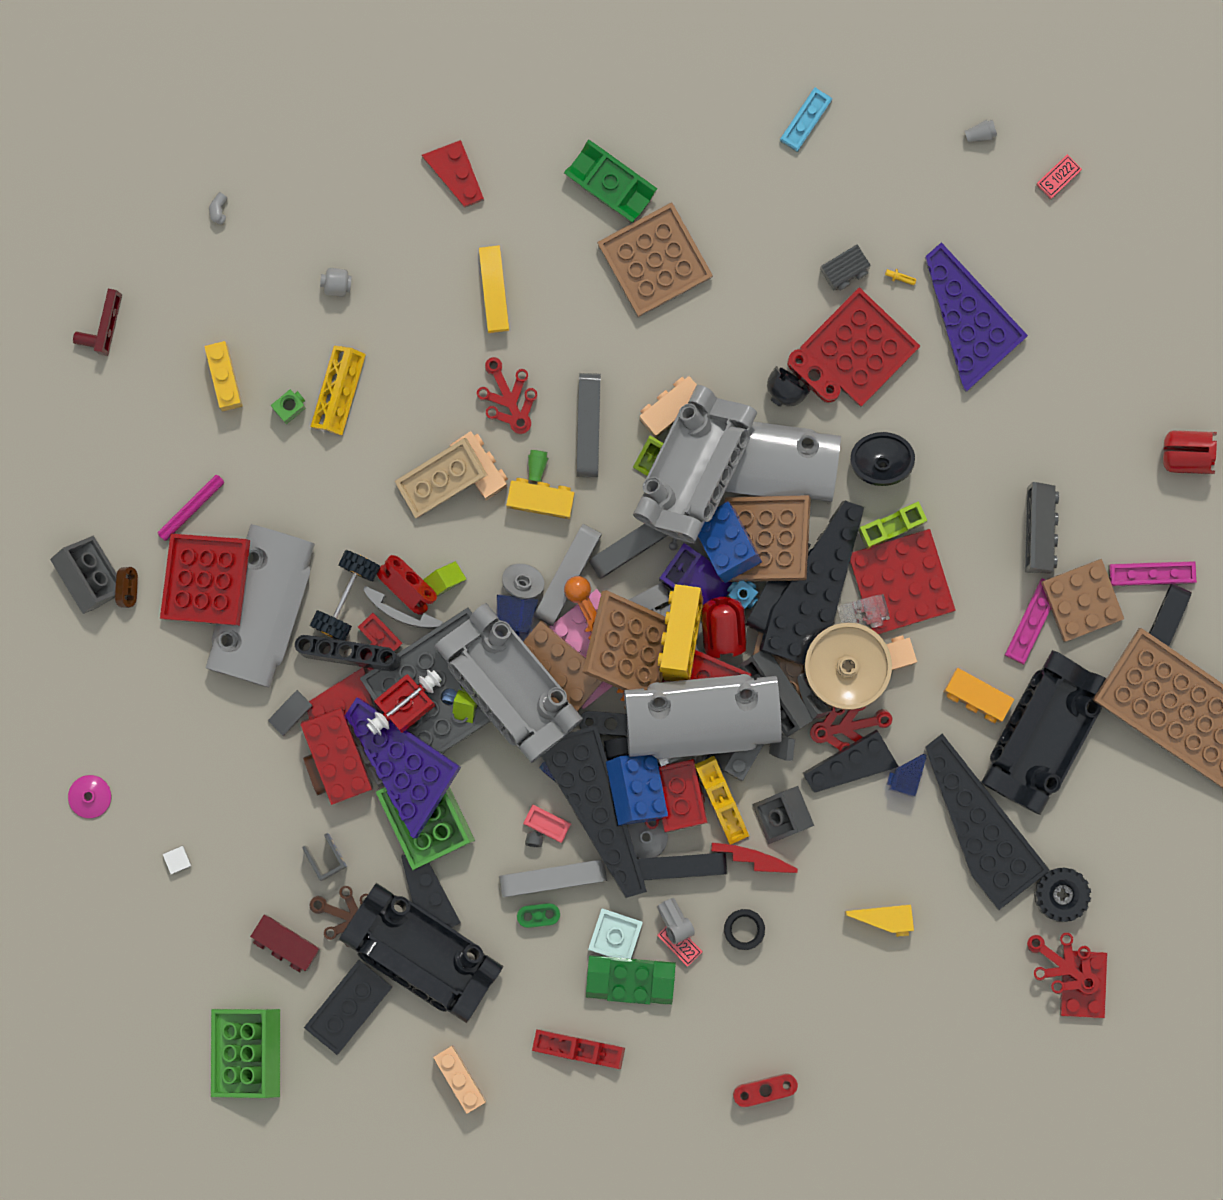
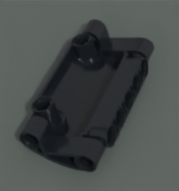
(1044, 733)
(420, 953)

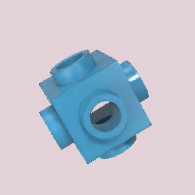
(749, 587)

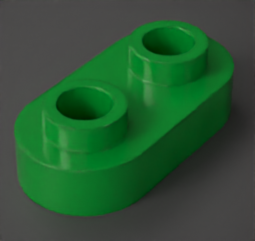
(538, 915)

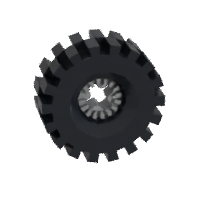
(1071, 906)

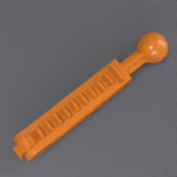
(578, 590)

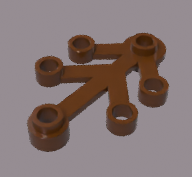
(337, 911)

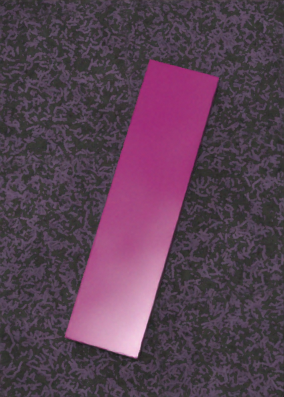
(1152, 573)
(1029, 626)

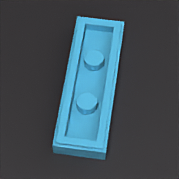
(806, 119)

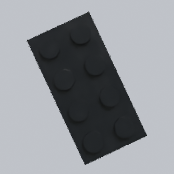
(348, 1007)

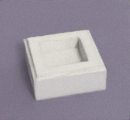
(177, 860)

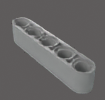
(571, 566)
(552, 878)

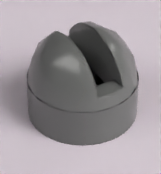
(534, 839)

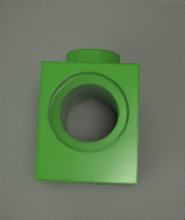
(288, 415)

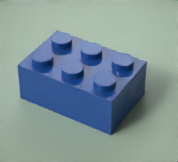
(728, 543)
(636, 789)

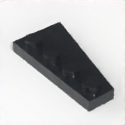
(854, 762)
(429, 894)

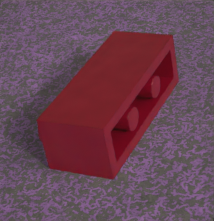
(284, 943)

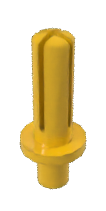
(901, 277)

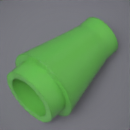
(537, 462)

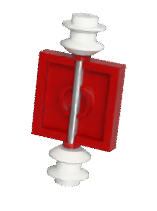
(404, 703)

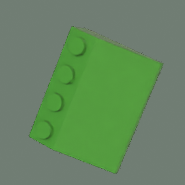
(440, 836)
(245, 1053)

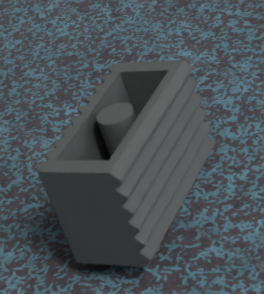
(845, 268)

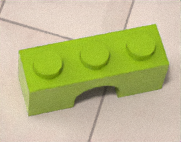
(892, 525)

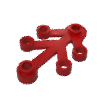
(509, 398)
(846, 726)
(1066, 966)

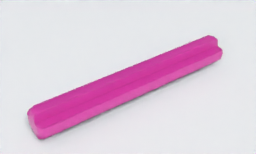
(190, 507)

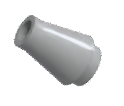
(981, 132)

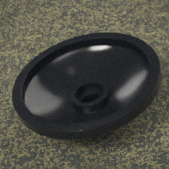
(879, 451)

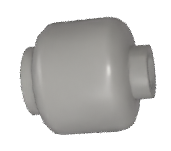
(336, 282)

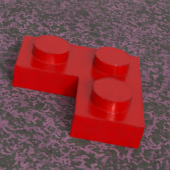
(379, 635)

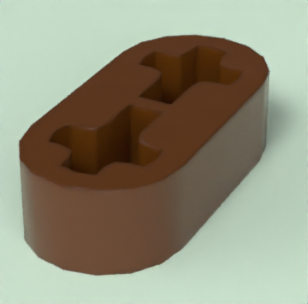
(126, 587)
(314, 775)

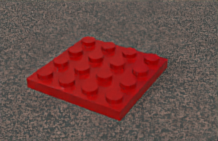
(860, 346)
(907, 575)
(205, 579)

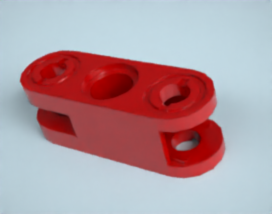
(817, 387)
(406, 584)
(777, 1090)

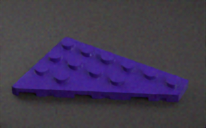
(975, 323)
(408, 767)

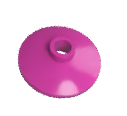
(100, 796)

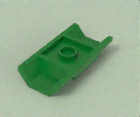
(611, 181)
(630, 980)

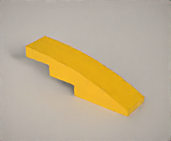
(494, 289)
(721, 800)

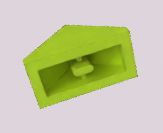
(648, 455)
(445, 578)
(464, 706)

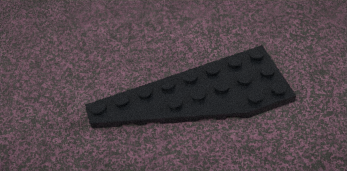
(811, 603)

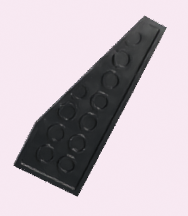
(990, 842)

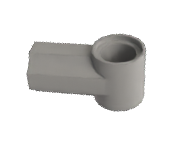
(677, 927)

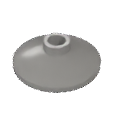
(523, 581)
(654, 846)

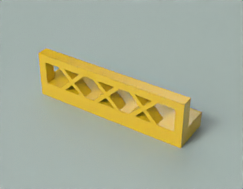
(341, 390)

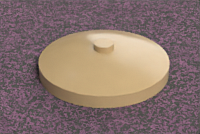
(848, 666)

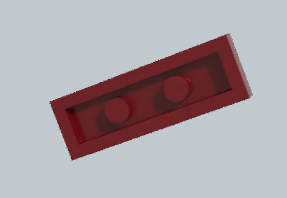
(103, 339)

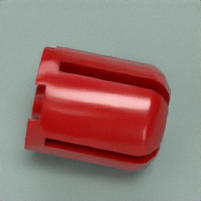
(1190, 452)
(723, 627)

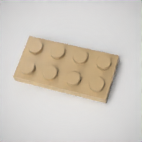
(441, 478)

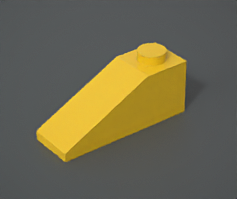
(891, 919)

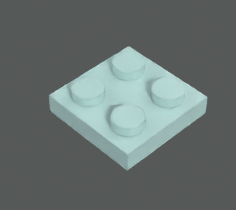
(615, 935)

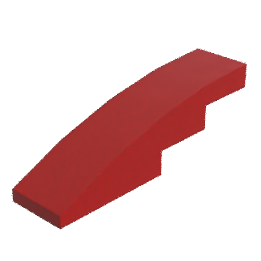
(761, 861)
(578, 1049)

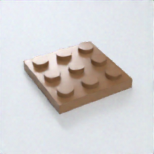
(1082, 600)

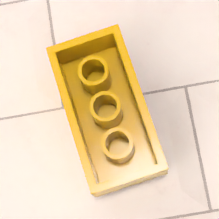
(681, 633)

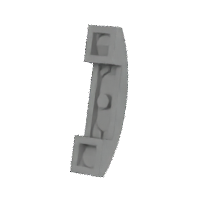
(378, 598)

